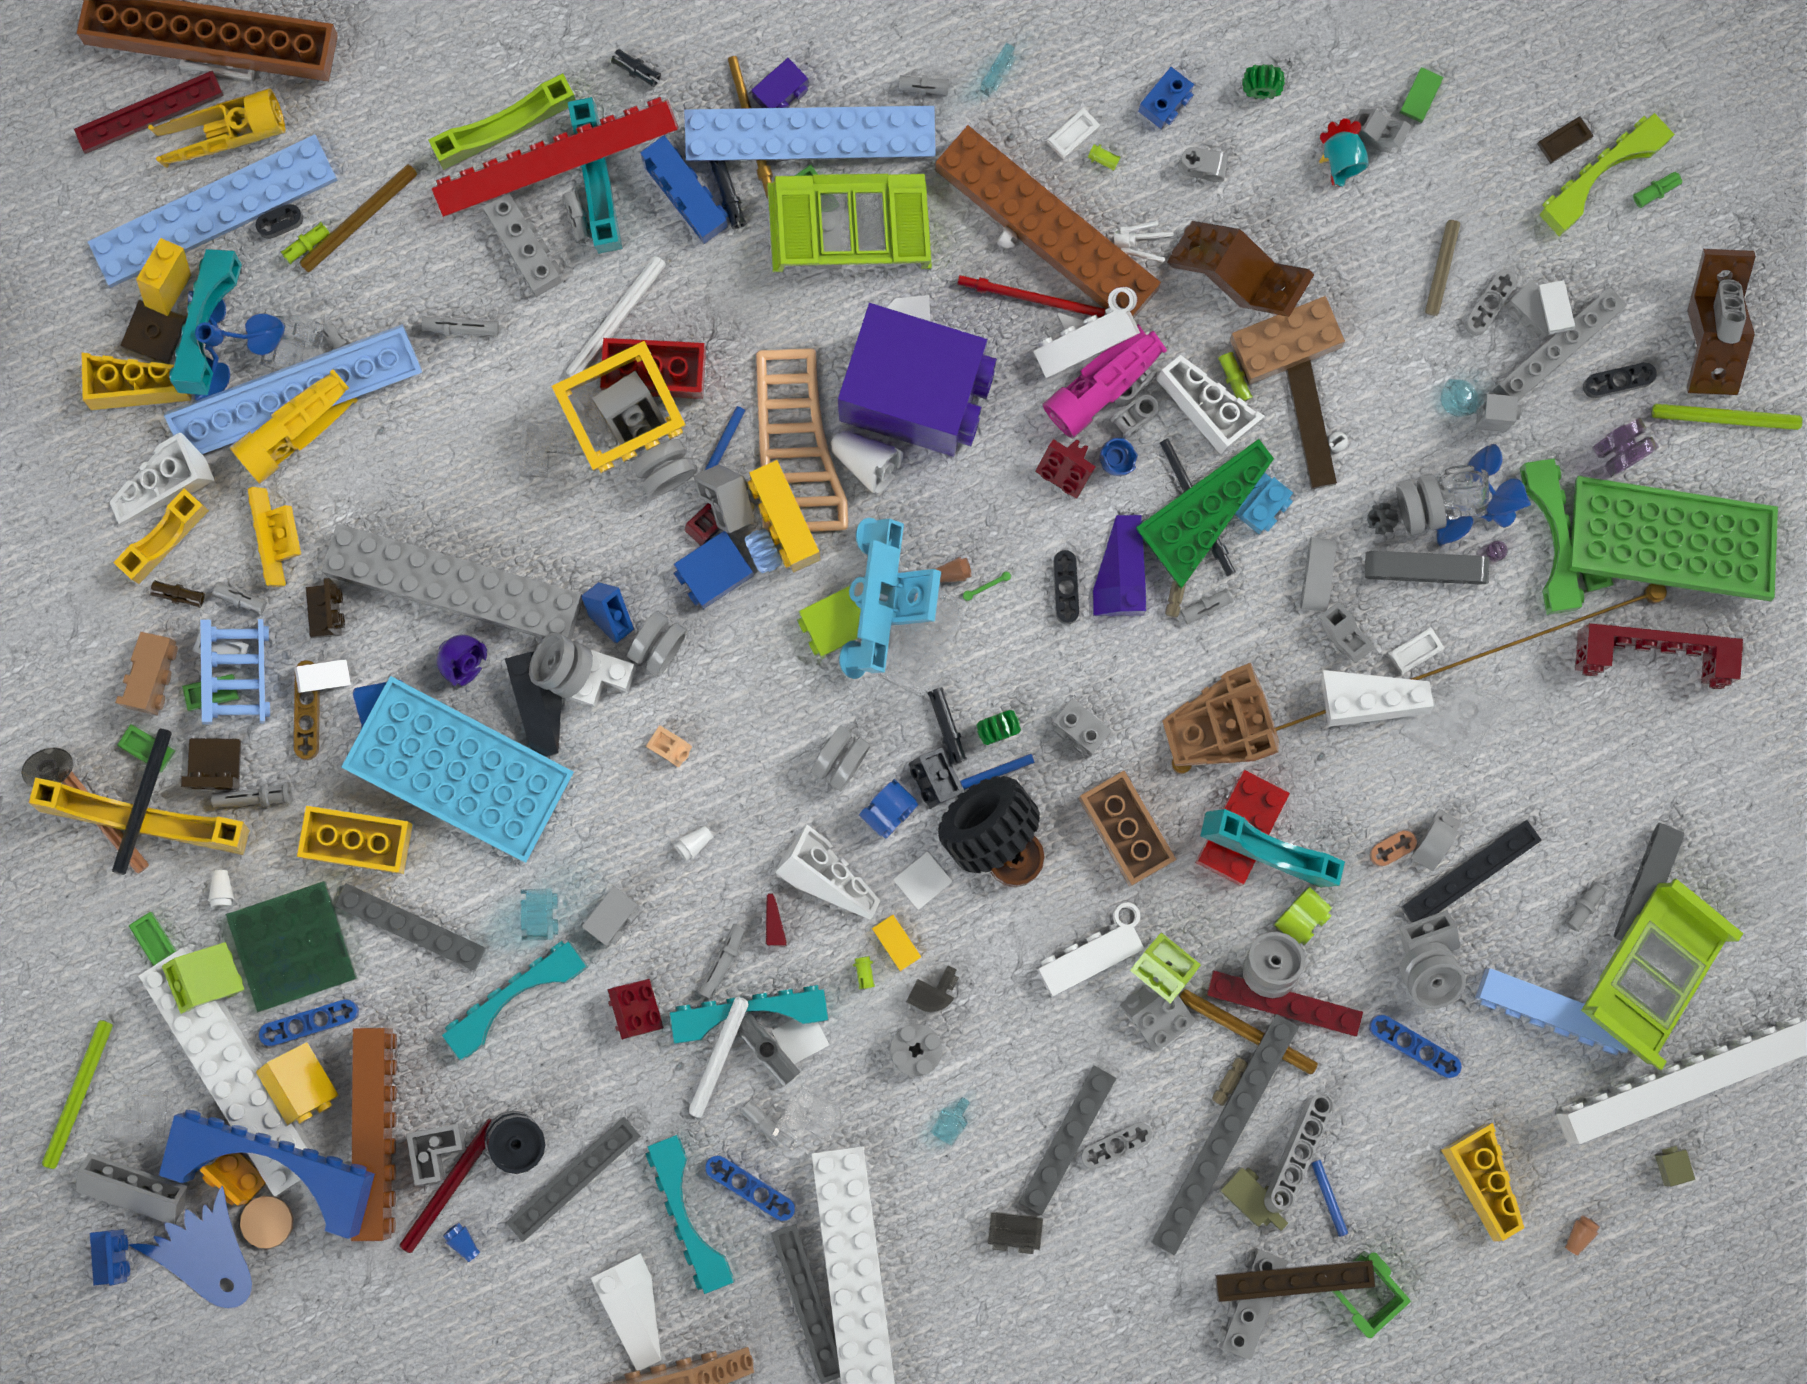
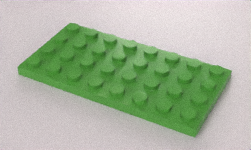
(1674, 538)

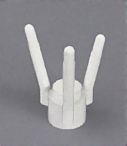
(1126, 238)

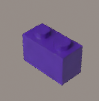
(781, 86)

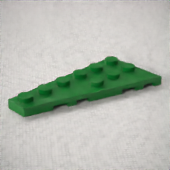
(1194, 521)

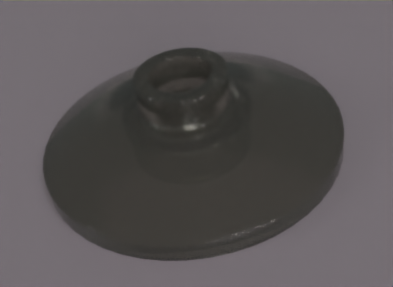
(47, 764)

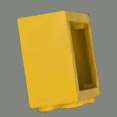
(627, 450)

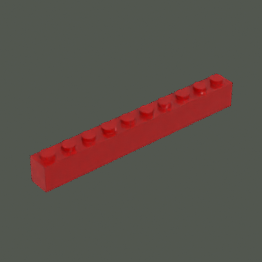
(554, 157)

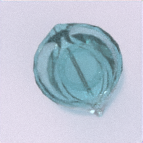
(1459, 397)

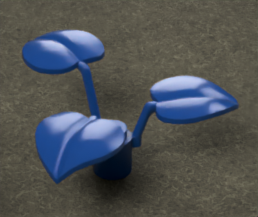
(262, 334)
(1505, 501)

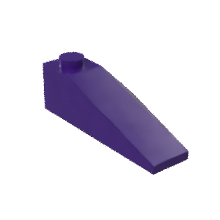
(1121, 577)

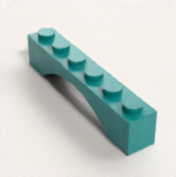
(597, 185)
(216, 278)
(1240, 836)
(695, 1023)
(471, 1032)
(710, 1265)

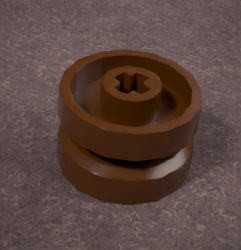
(1025, 870)

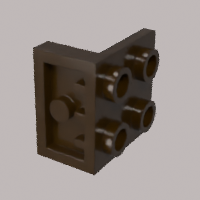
(324, 610)
(213, 764)

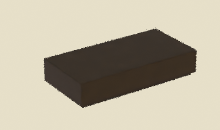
(1565, 140)

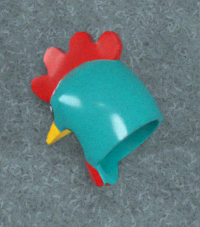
(1344, 151)

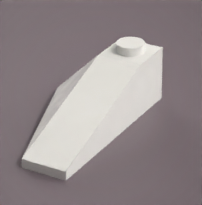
(818, 871)

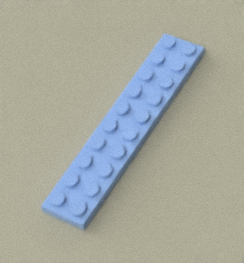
(809, 133)
(215, 208)
(246, 407)

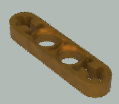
(300, 711)

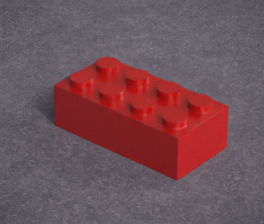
(678, 363)
(1260, 805)

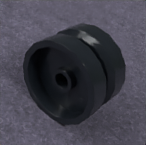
(503, 1131)

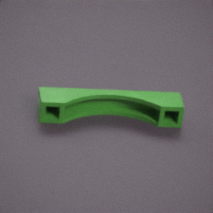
(1542, 485)

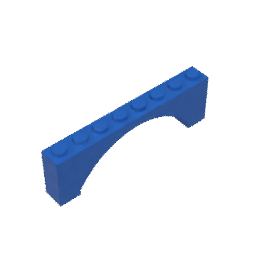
(337, 1187)

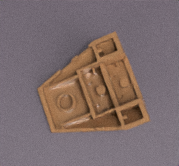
(1224, 723)

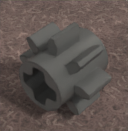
(1382, 518)

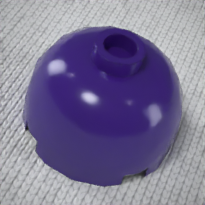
(460, 658)

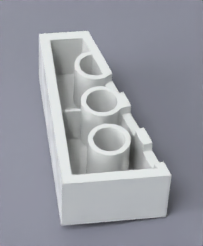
(1207, 404)
(1367, 698)

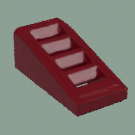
(694, 532)
(774, 929)

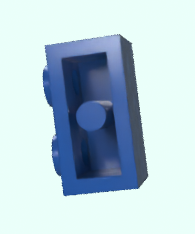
(1166, 98)

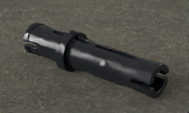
(731, 201)
(947, 726)

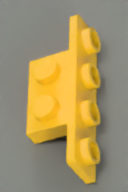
(275, 535)

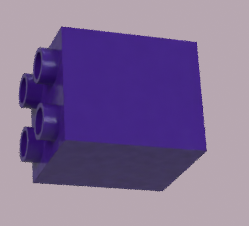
(916, 381)

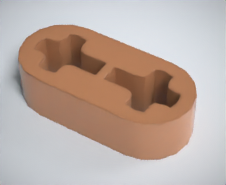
(1396, 853)

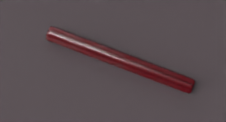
(445, 1191)

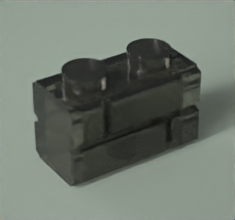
(1014, 1231)

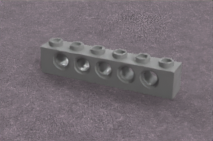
(1561, 346)

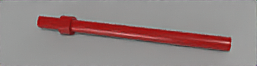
(983, 286)

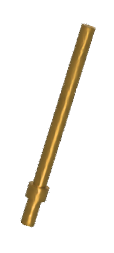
(764, 171)

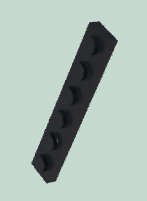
(1472, 872)

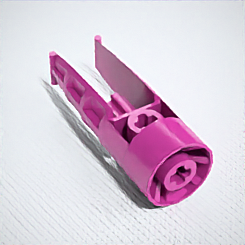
(1102, 382)

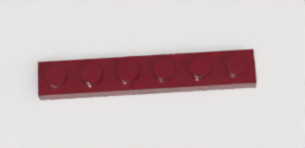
(148, 112)
(1290, 1006)

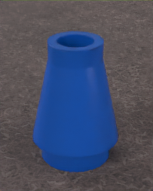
(461, 1241)

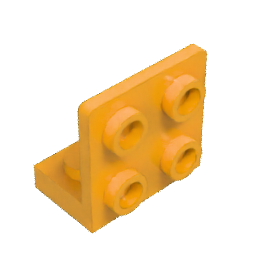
(236, 1175)

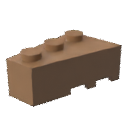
(148, 674)

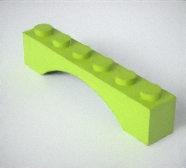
(474, 138)
(1643, 142)

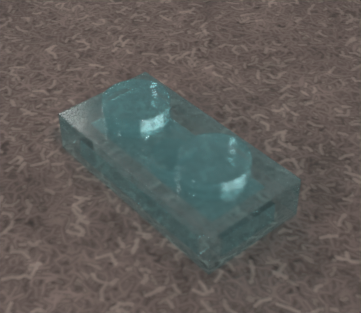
(993, 78)

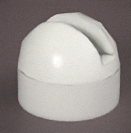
(1005, 237)
(1341, 445)

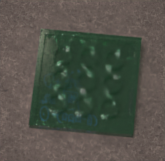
(291, 946)

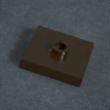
(153, 333)

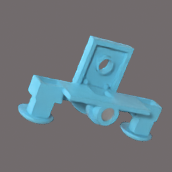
(885, 597)

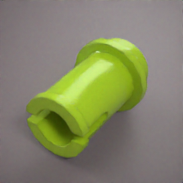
(1103, 157)
(864, 972)

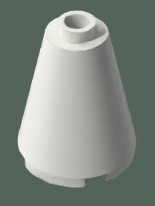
(867, 459)

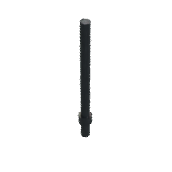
(1219, 551)

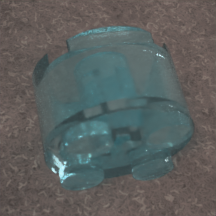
(538, 914)

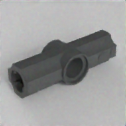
(779, 1062)

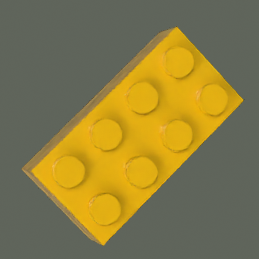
(784, 515)
(354, 840)

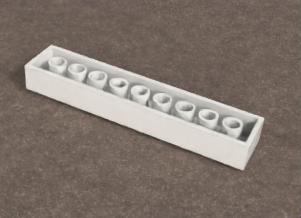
(228, 1071)
(1684, 1082)
(853, 1266)

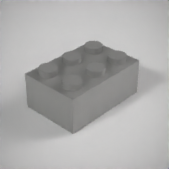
(628, 409)

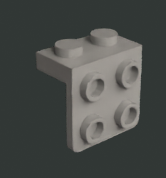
(1156, 1017)

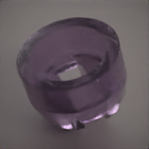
(1492, 552)

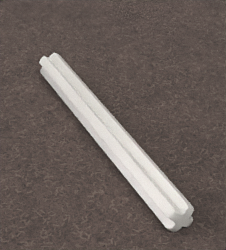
(617, 316)

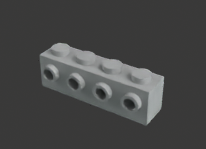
(522, 244)
(131, 1188)
(1249, 1315)

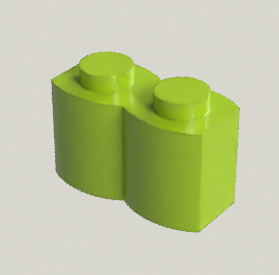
(1303, 916)

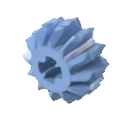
(763, 550)

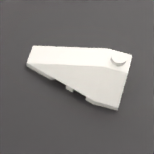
(162, 478)
(630, 1303)

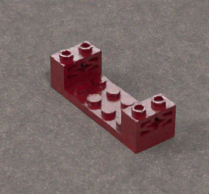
(1720, 654)

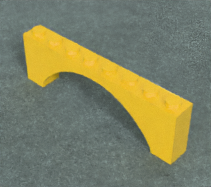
(76, 804)

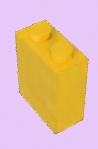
(163, 276)
(297, 1084)

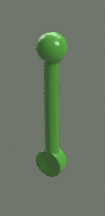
(968, 595)

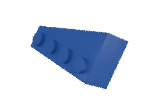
(683, 189)

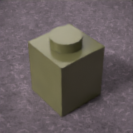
(1674, 1166)

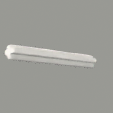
(718, 1057)

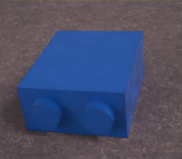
(712, 570)

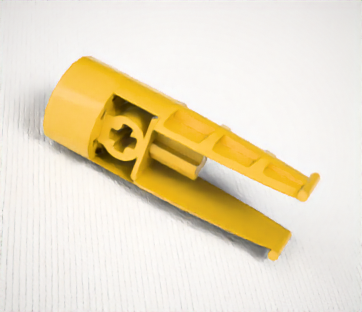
(261, 121)
(292, 426)

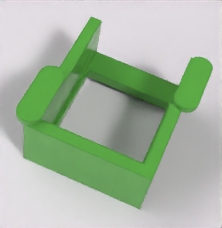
(1387, 1312)

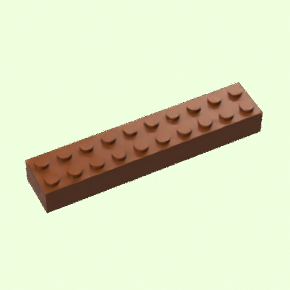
(211, 35)
(1043, 222)

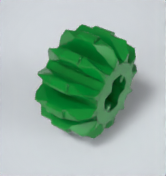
(1263, 81)
(998, 727)

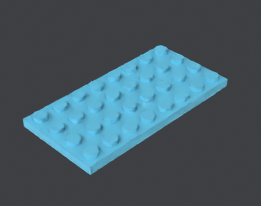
(457, 769)

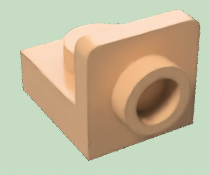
(669, 746)

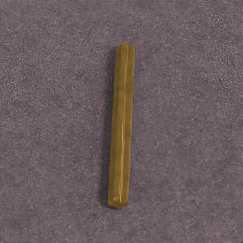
(358, 218)
(1243, 1029)

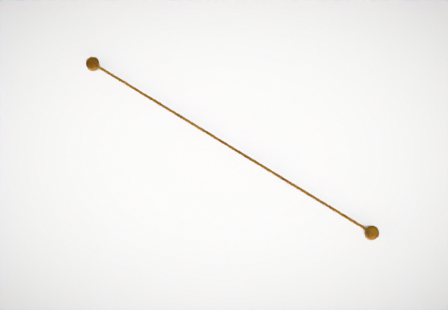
(1653, 593)

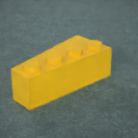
(126, 383)
(1483, 1177)

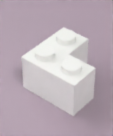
(605, 671)

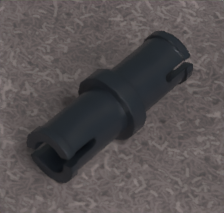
(636, 67)

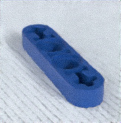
(308, 1021)
(1416, 1044)
(748, 1191)

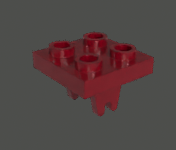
(1066, 467)
(635, 1009)

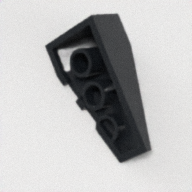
(537, 707)

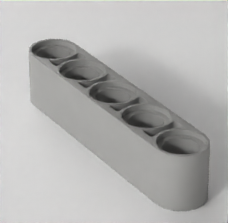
(1290, 1161)

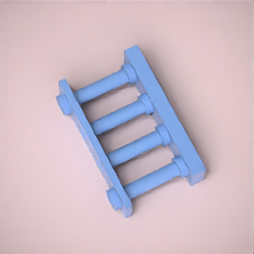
(212, 659)

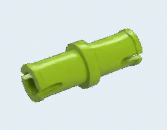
(305, 243)
(1235, 376)

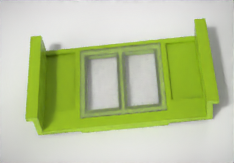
(849, 220)
(1658, 969)

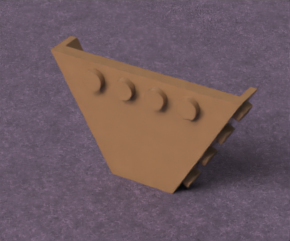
(708, 1370)

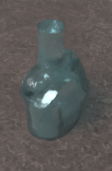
(951, 1122)

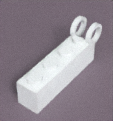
(1089, 339)
(1094, 956)

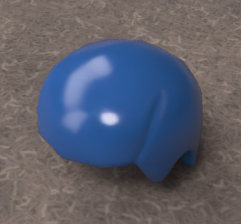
(1118, 457)

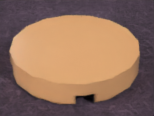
(266, 1222)

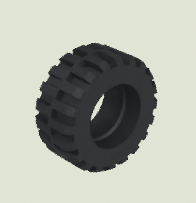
(989, 824)

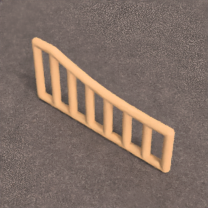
(815, 426)

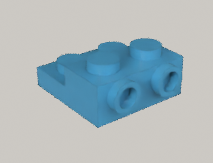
(1264, 503)

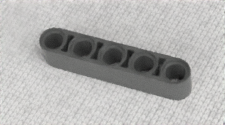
(1426, 567)
(1653, 870)

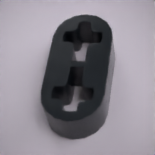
(276, 216)

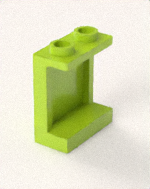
(830, 622)
(202, 977)

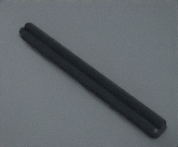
(141, 801)

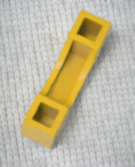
(176, 523)

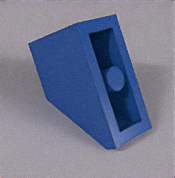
(608, 610)

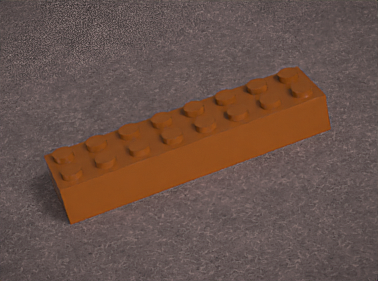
(373, 1125)

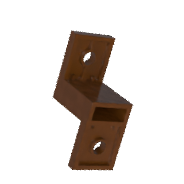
(1240, 268)
(1710, 350)

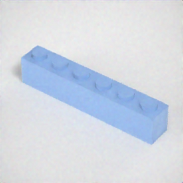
(1543, 1009)

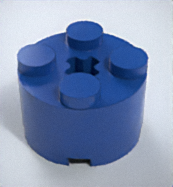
(888, 807)

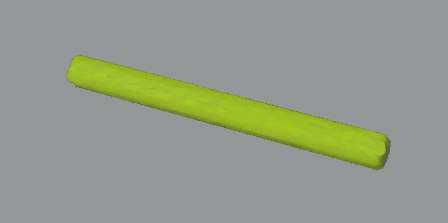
(1726, 416)
(77, 1094)

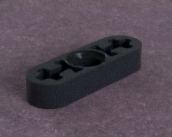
(1601, 378)
(1072, 568)

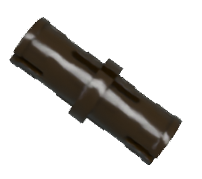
(177, 594)

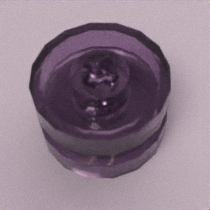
(1623, 443)

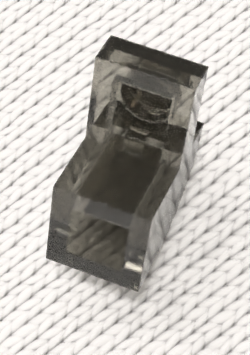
(930, 998)

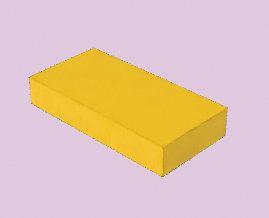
(896, 943)

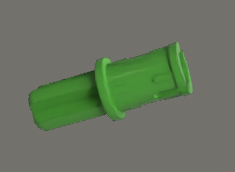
(1657, 189)

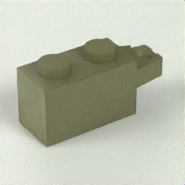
(1249, 1196)

